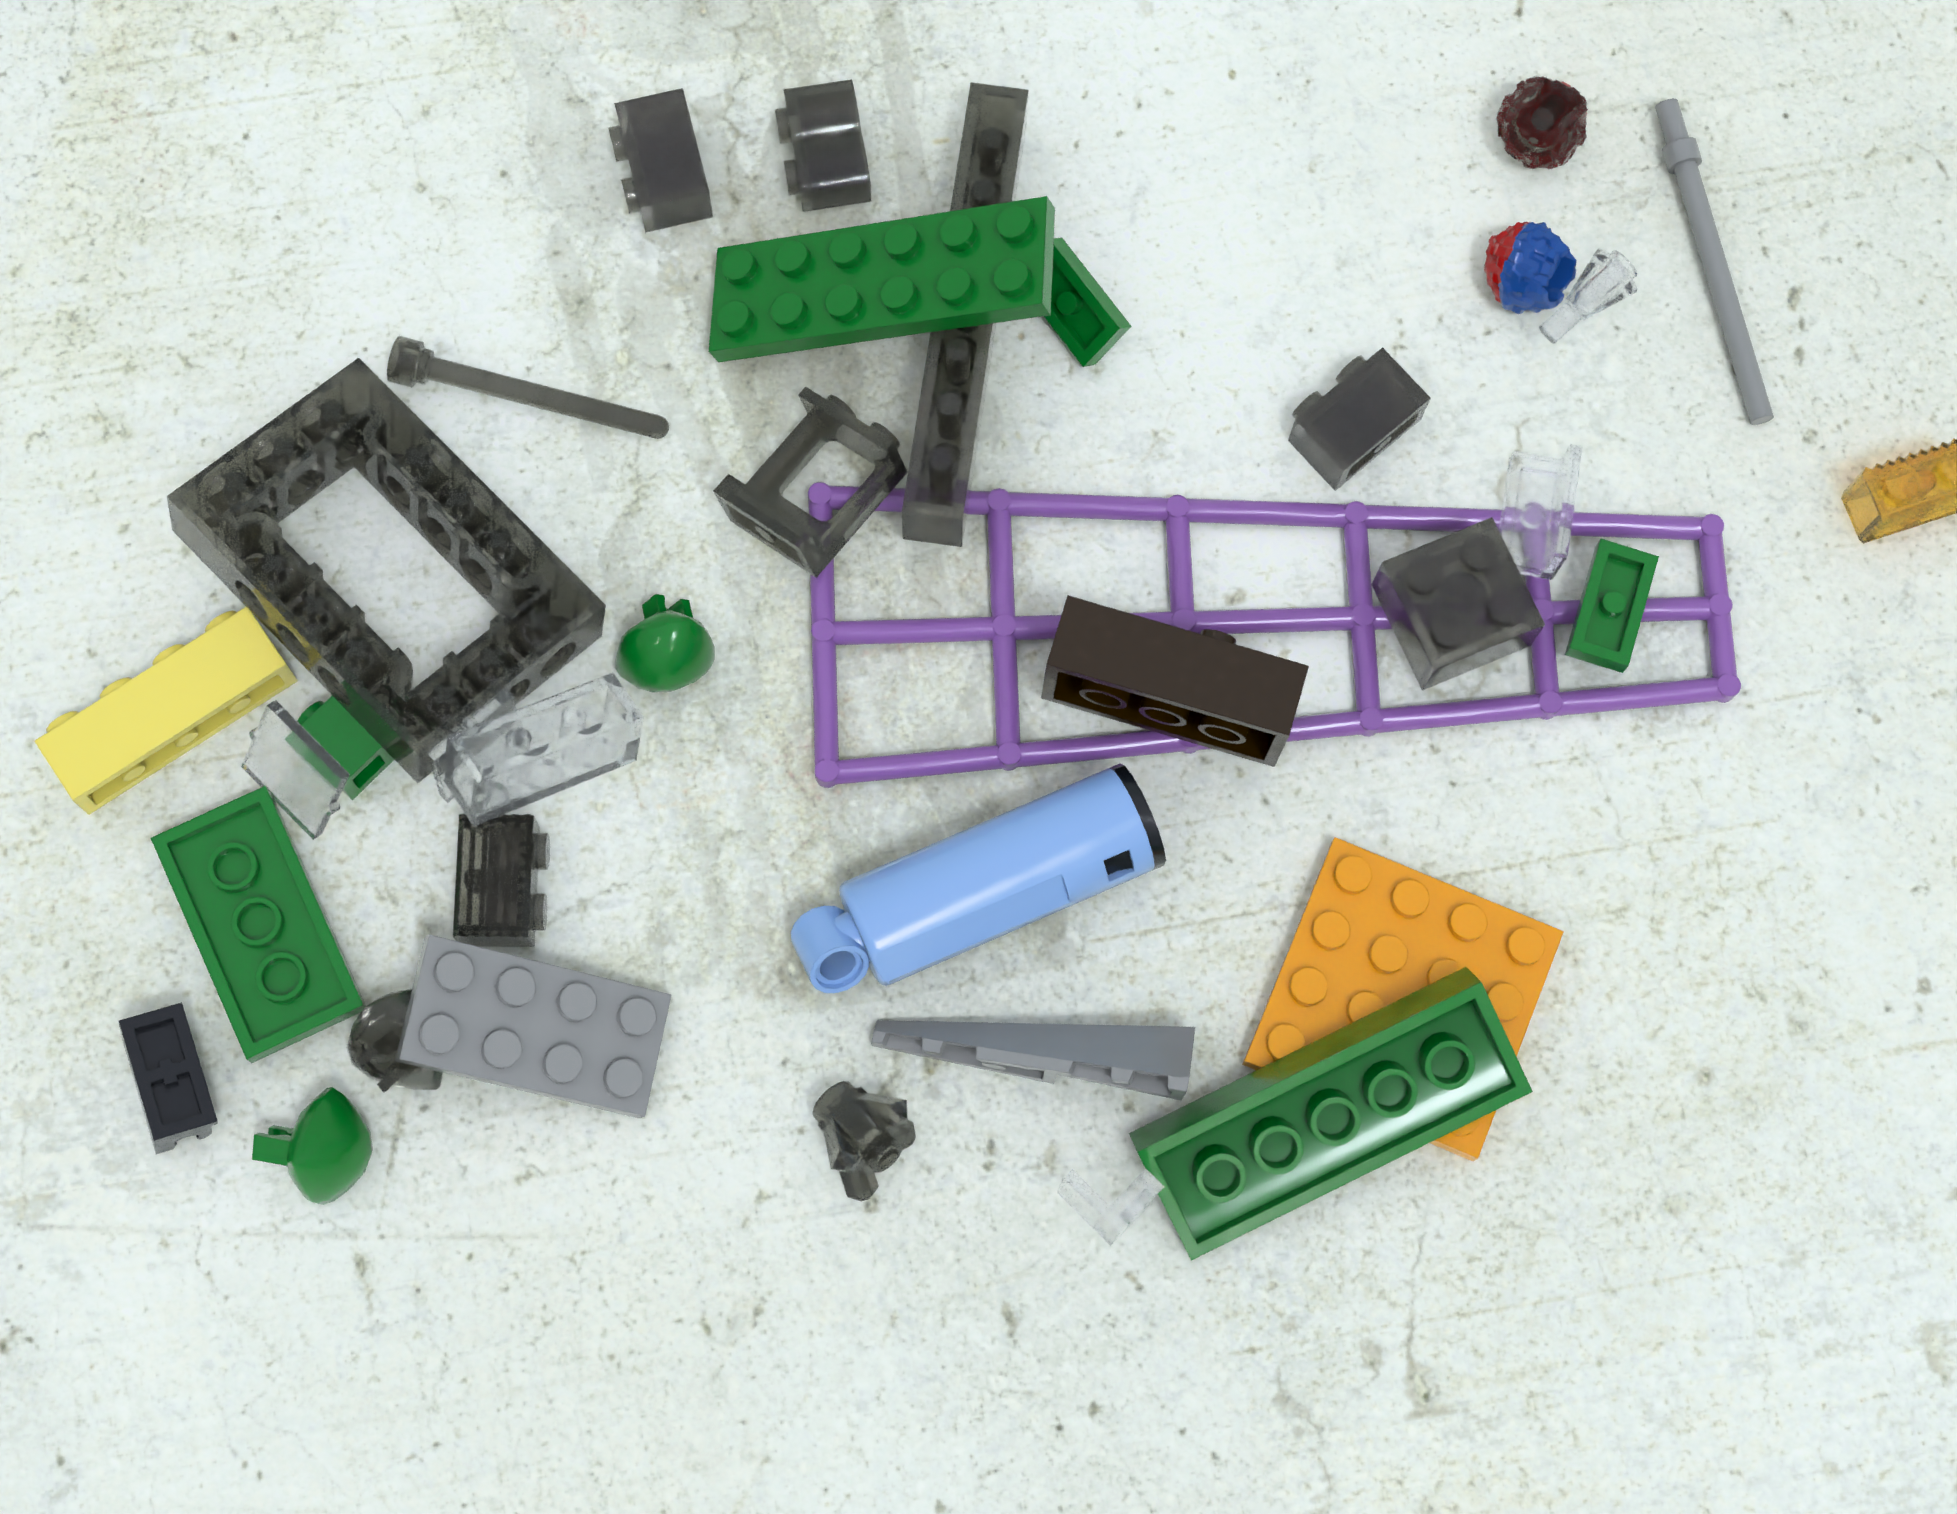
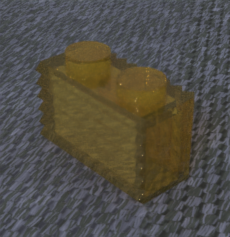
(1903, 492)

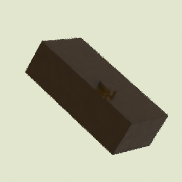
(1173, 681)

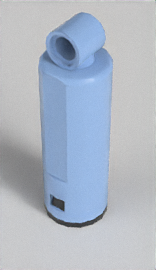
(982, 883)

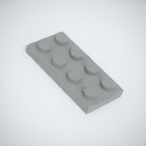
(533, 1027)

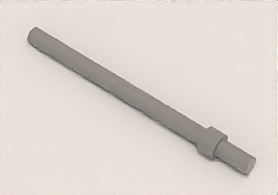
(1683, 159)

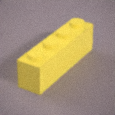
(164, 710)

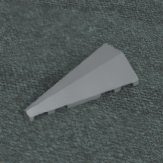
(1121, 1056)

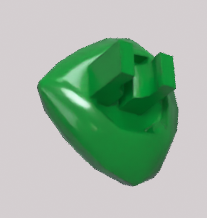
(665, 648)
(323, 1150)

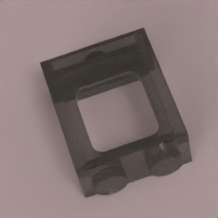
(785, 527)

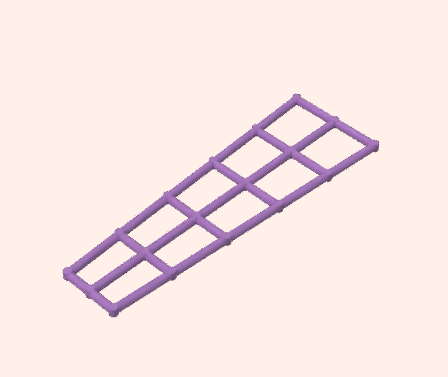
(1360, 617)

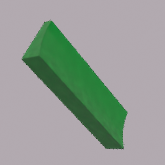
(1331, 1112)

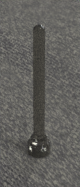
(414, 364)

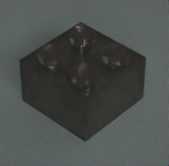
(1457, 603)

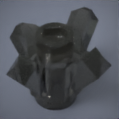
(862, 1135)

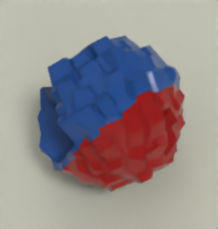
(1528, 267)

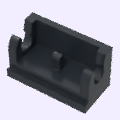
(168, 1076)

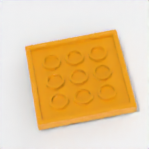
(1386, 933)

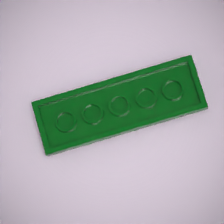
(884, 280)

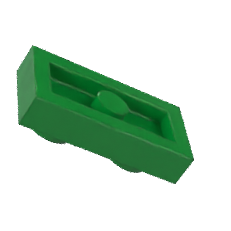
(1081, 308)
(1611, 605)

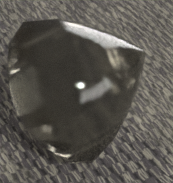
(375, 1043)

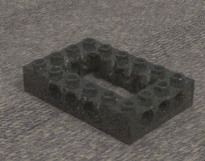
(358, 422)

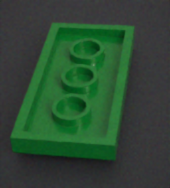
(258, 924)

